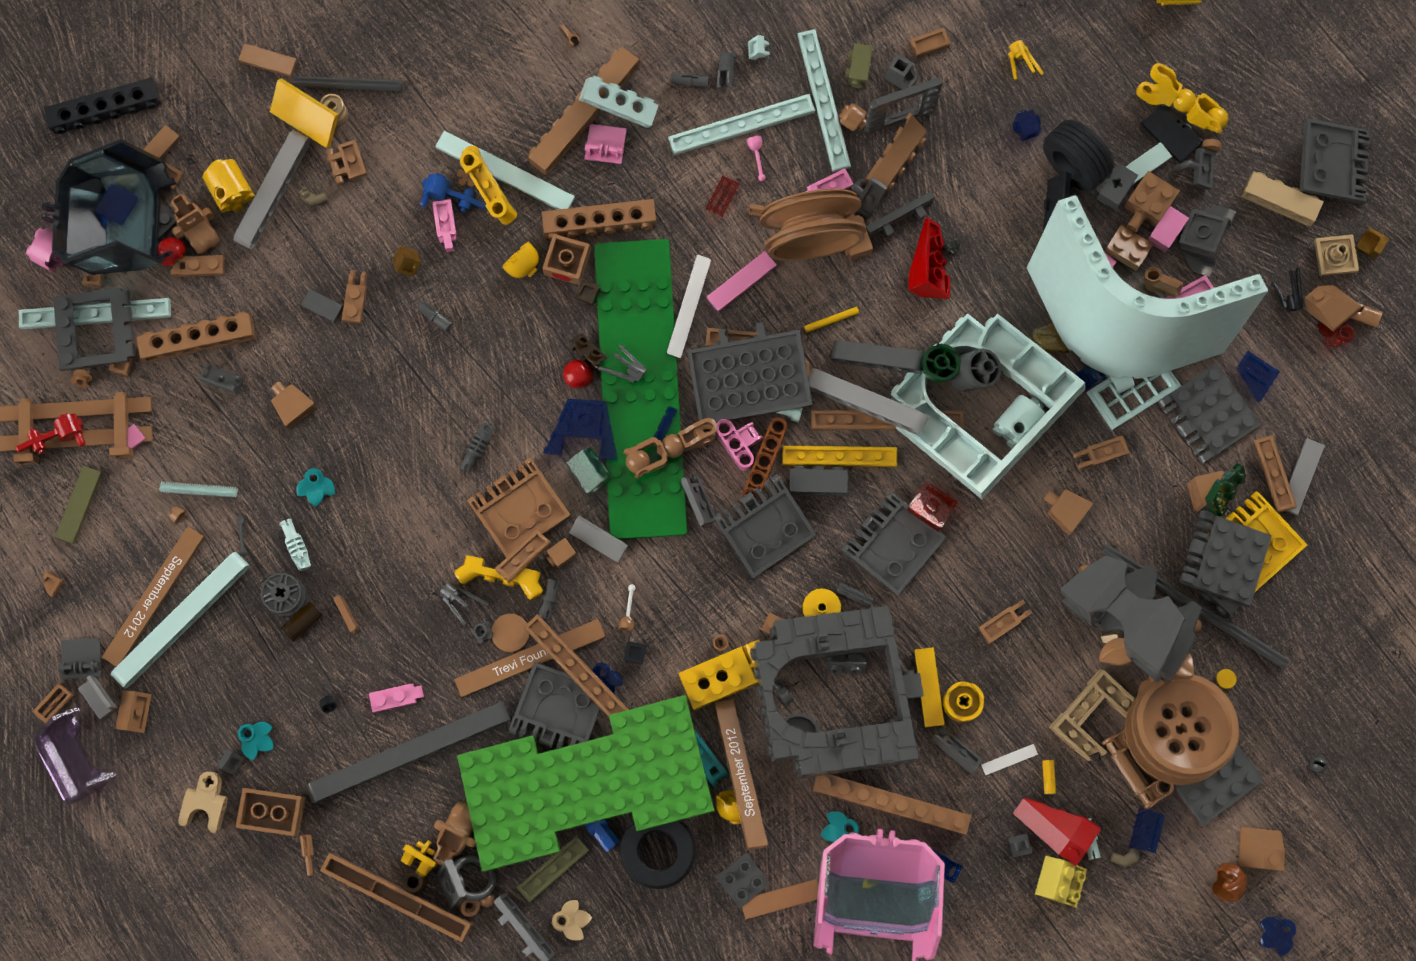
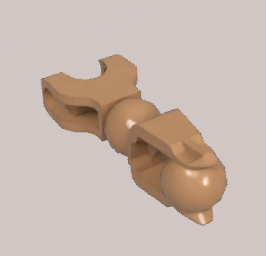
(671, 446)

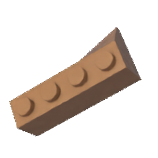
(898, 153)

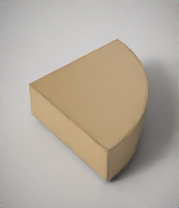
(1111, 635)

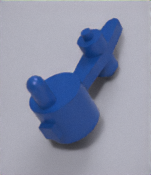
(437, 188)

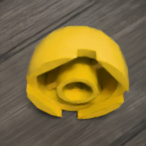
(522, 262)
(727, 806)

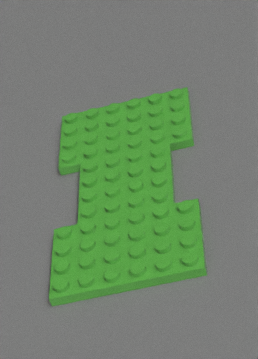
(641, 769)

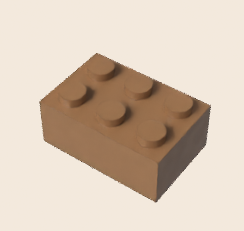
(270, 812)

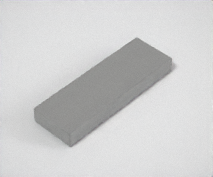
(598, 539)

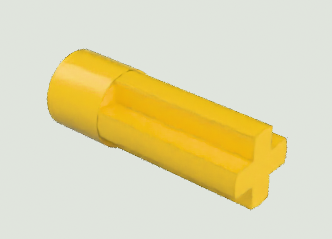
(1049, 777)

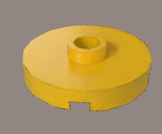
(818, 597)

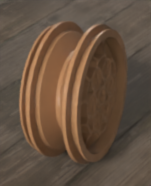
(812, 224)
(1206, 708)

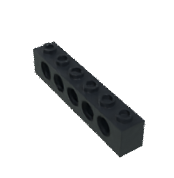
(56, 113)

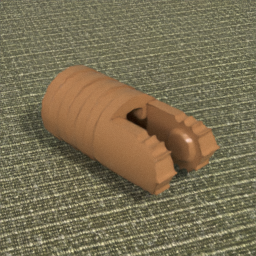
(1368, 316)

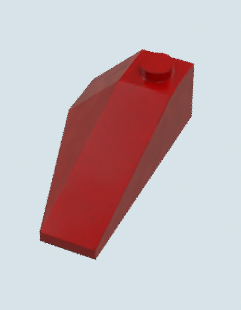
(1062, 831)

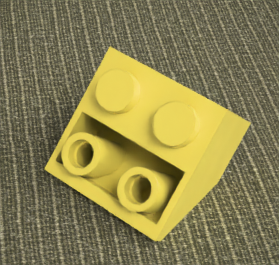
(1061, 881)

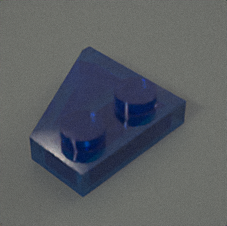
(1257, 374)

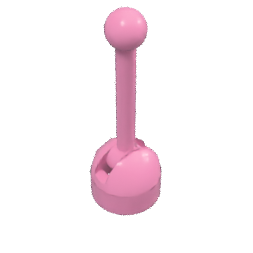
(755, 143)

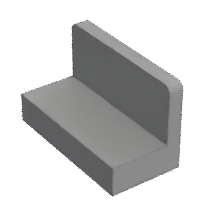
(97, 697)

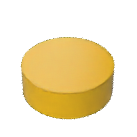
(1225, 679)

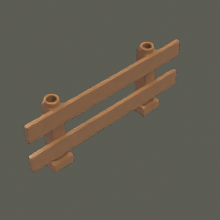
(120, 407)

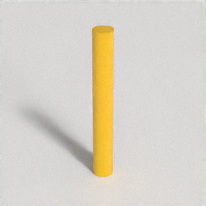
(832, 319)

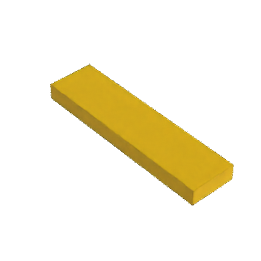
(931, 700)

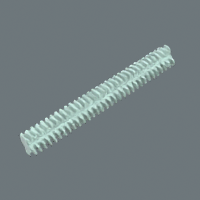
(198, 489)

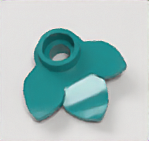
(315, 489)
(257, 741)
(837, 826)

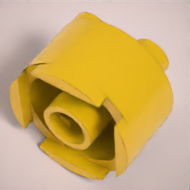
(974, 702)

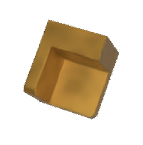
(1372, 243)
(406, 261)

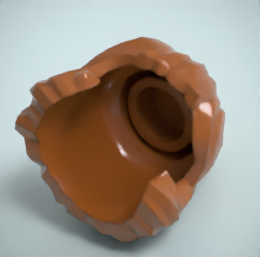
(1230, 882)

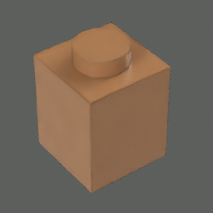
(561, 554)

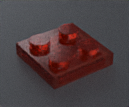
(932, 506)

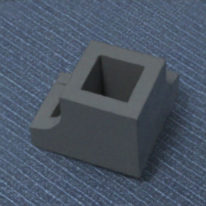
(901, 73)

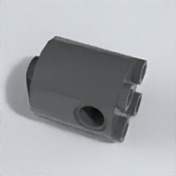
(977, 370)

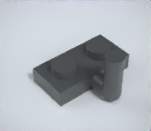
(1202, 166)
(870, 195)

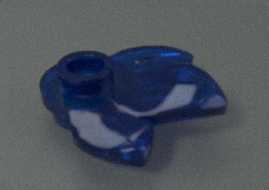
(611, 678)
(1274, 935)

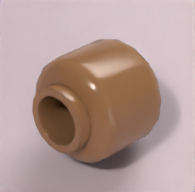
(852, 117)

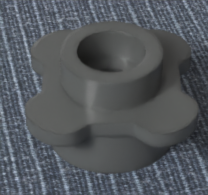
(478, 631)

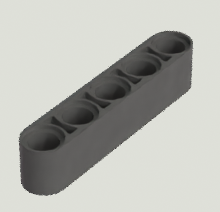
(877, 356)

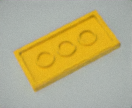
(304, 113)

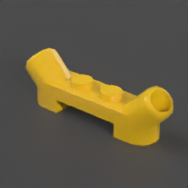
(487, 186)
(474, 567)

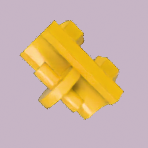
(412, 853)

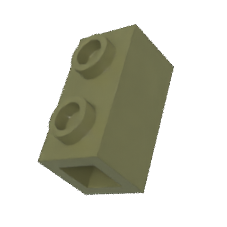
(860, 63)

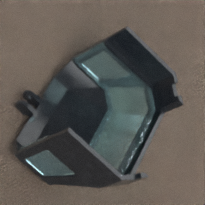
(88, 238)

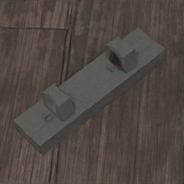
(914, 207)
(524, 928)

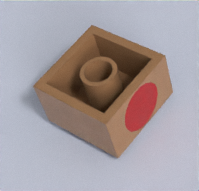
(566, 259)

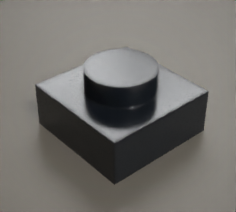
(635, 653)

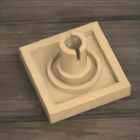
(1336, 255)

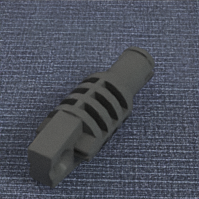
(477, 446)

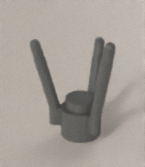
(636, 370)
(451, 593)

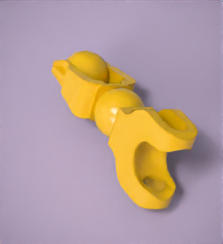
(1200, 110)

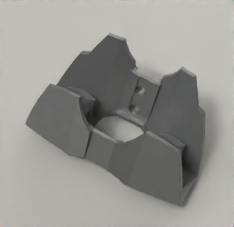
(1154, 630)

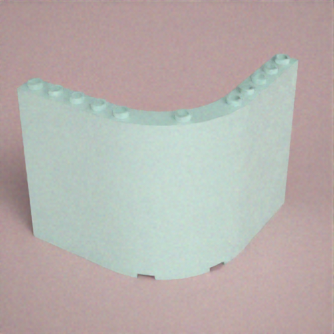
(1115, 324)

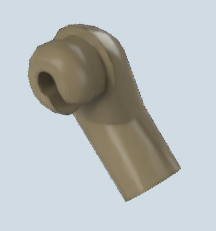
(312, 199)
(1126, 860)

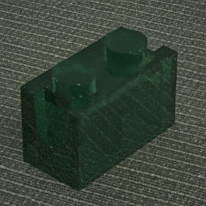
(589, 470)

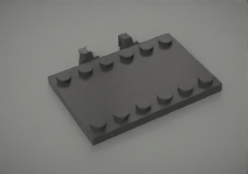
(750, 375)

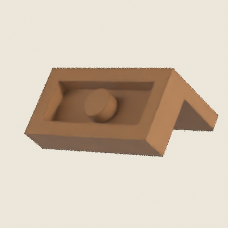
(133, 711)

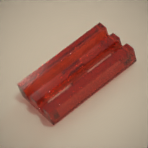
(716, 209)

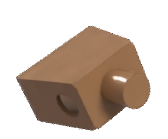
(291, 404)
(1067, 509)

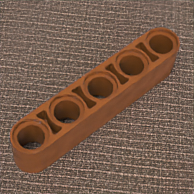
(765, 453)

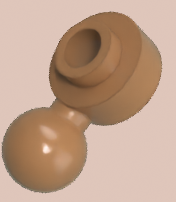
(474, 906)

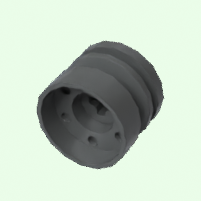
(294, 598)

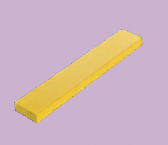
(839, 456)

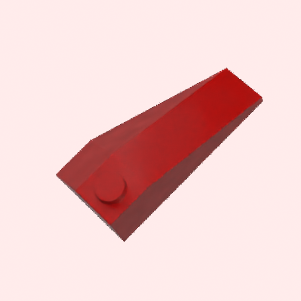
(927, 270)

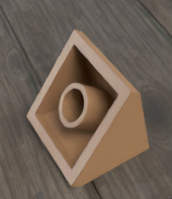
(1200, 486)

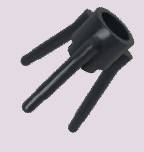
(1294, 301)

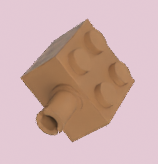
(1150, 201)

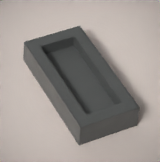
(322, 306)

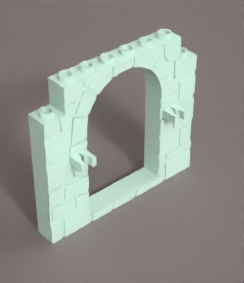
(1020, 361)

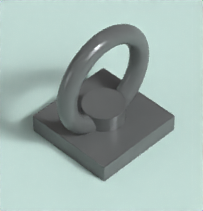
(454, 886)

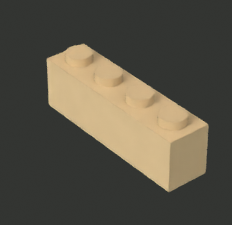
(1282, 198)

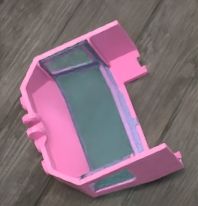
(881, 891)

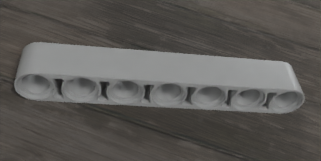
(272, 189)
(867, 402)

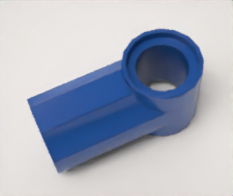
(603, 834)

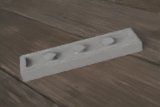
(1304, 471)

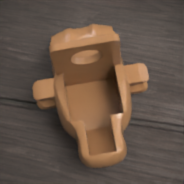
(194, 224)
(454, 834)

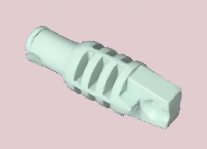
(295, 546)

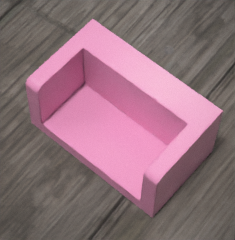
(1167, 229)

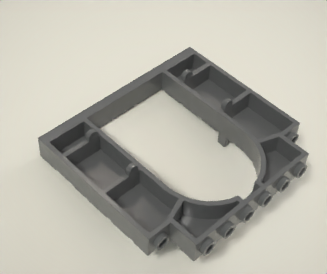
(842, 748)

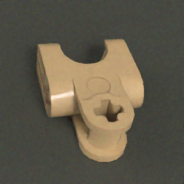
(205, 798)

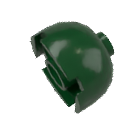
(939, 362)

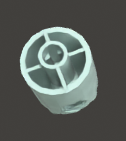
(1020, 414)

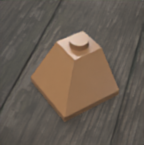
(1331, 306)
(1261, 849)

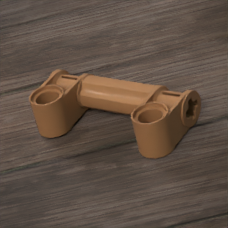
(1148, 793)

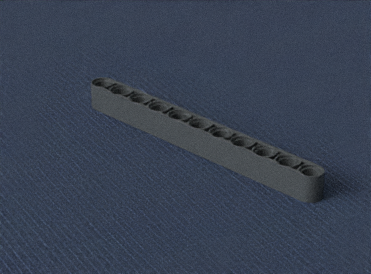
(407, 752)

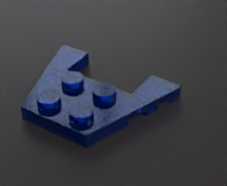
(584, 420)

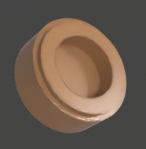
(1212, 145)

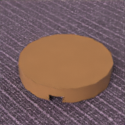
(510, 633)

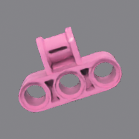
(743, 437)

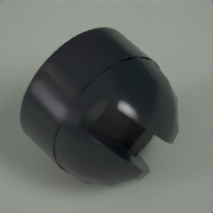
(327, 704)

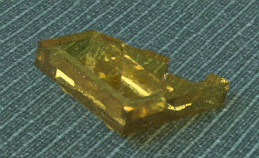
(1049, 339)

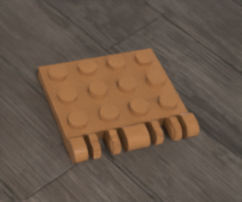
(519, 508)

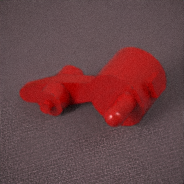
(66, 427)

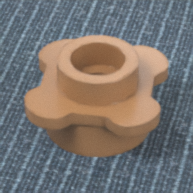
(81, 378)

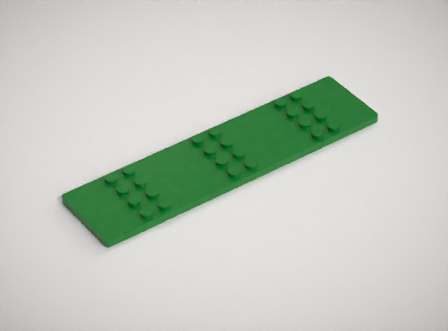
(639, 315)

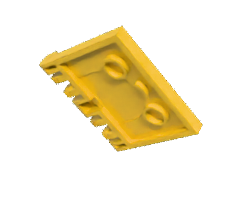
(1284, 540)

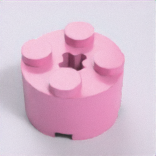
(41, 250)

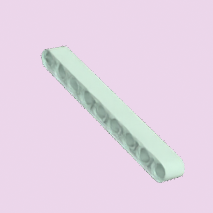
(180, 620)

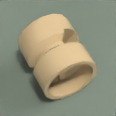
(336, 104)

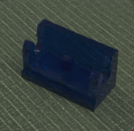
(1147, 830)

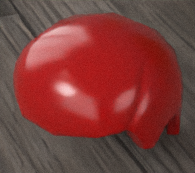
(171, 244)
(578, 374)

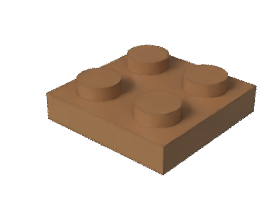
(1128, 247)

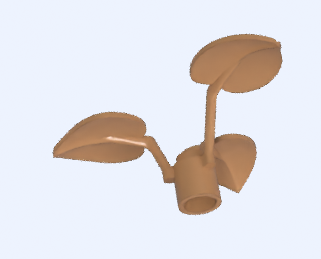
(1115, 654)

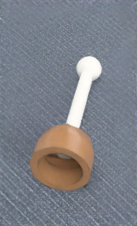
(627, 623)

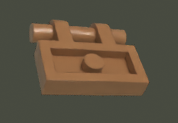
(352, 161)

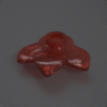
(1335, 338)

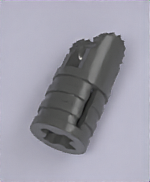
(726, 67)

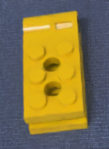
(735, 664)

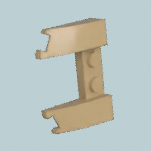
(1068, 724)

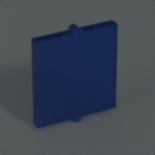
(116, 204)

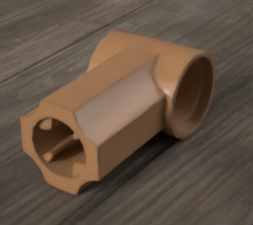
(1162, 283)

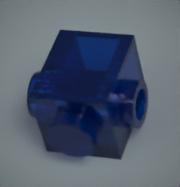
(1027, 124)

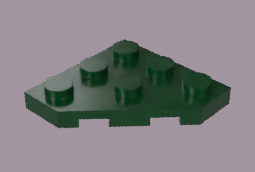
(1225, 490)

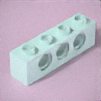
(591, 96)

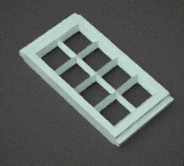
(1106, 412)

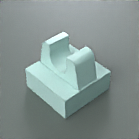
(757, 47)

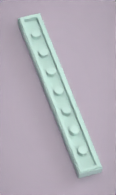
(824, 100)
(741, 124)
(510, 174)
(95, 313)

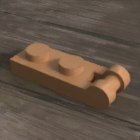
(199, 266)

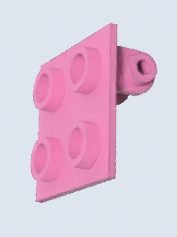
(605, 144)

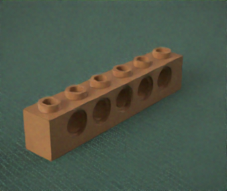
(591, 213)
(244, 332)

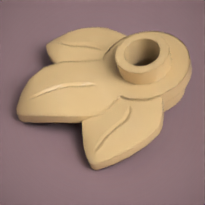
(574, 920)

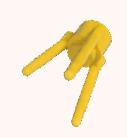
(1020, 51)

